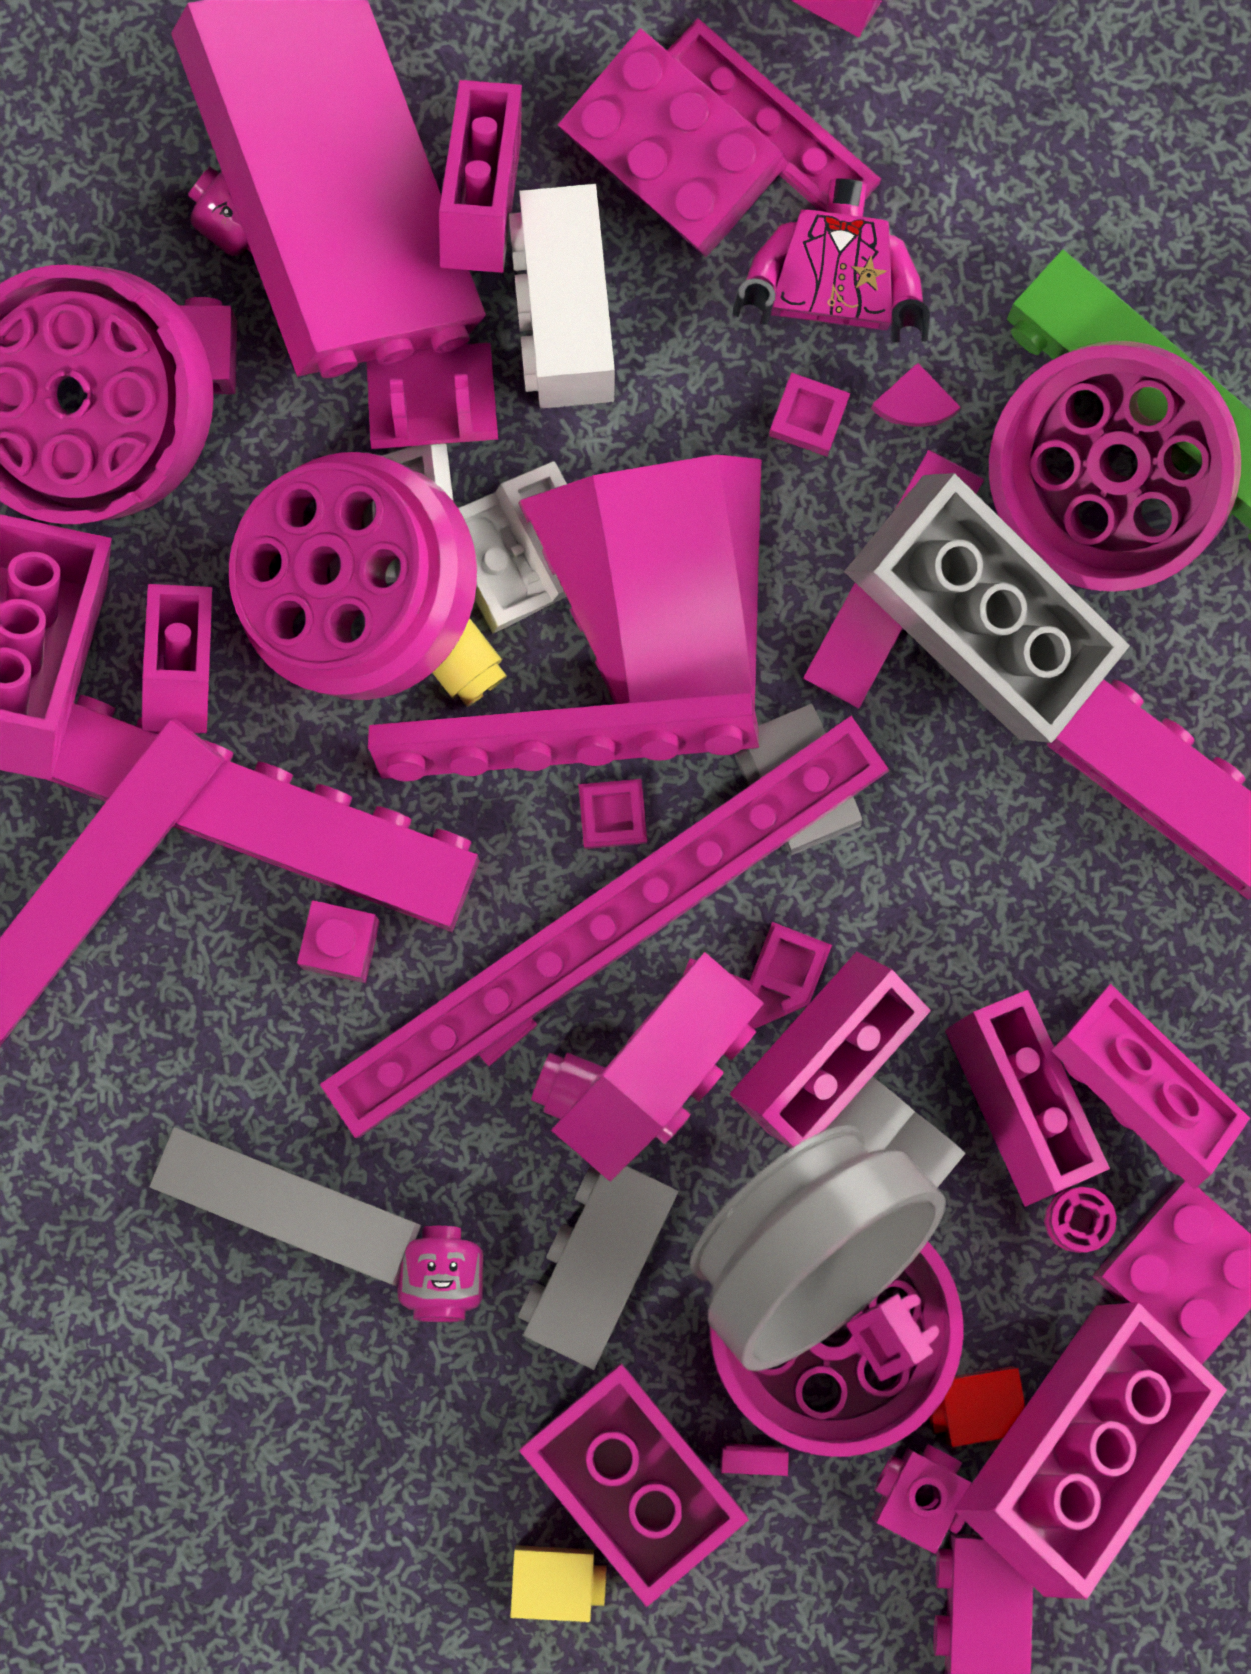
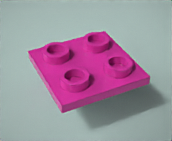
(433, 398)

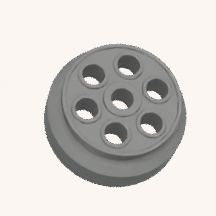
(812, 1244)

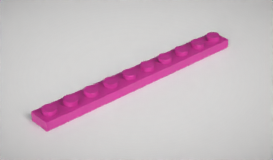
(604, 927)

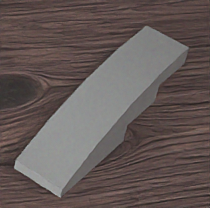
(284, 1206)

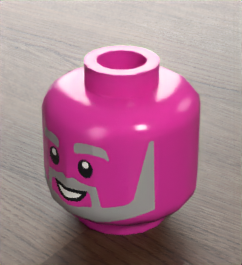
(441, 1275)

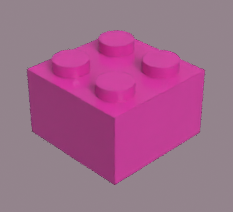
(1185, 1268)

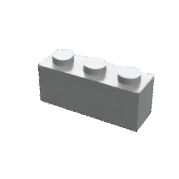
(597, 1263)

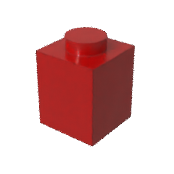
(979, 1406)

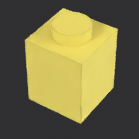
(556, 1583)

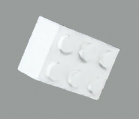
(562, 296)

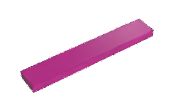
(100, 866)

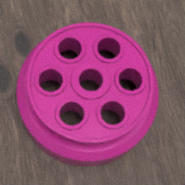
(1046, 508)
(406, 625)
(862, 1416)

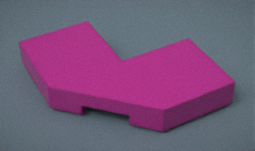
(784, 973)

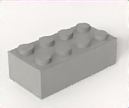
(987, 607)

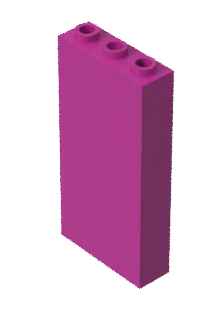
(326, 179)

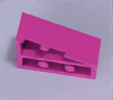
(660, 1068)

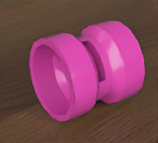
(1069, 1223)

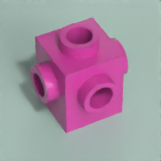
(898, 1484)

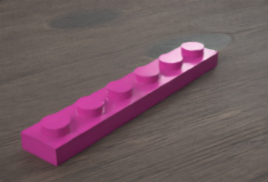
(564, 737)

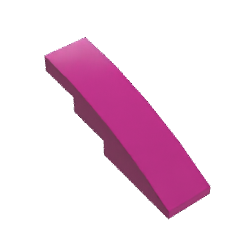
(862, 629)

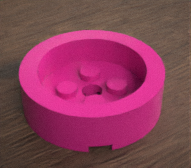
(143, 386)

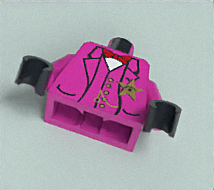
(837, 269)

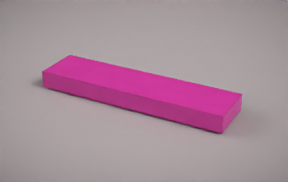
(809, 149)

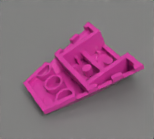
(661, 573)

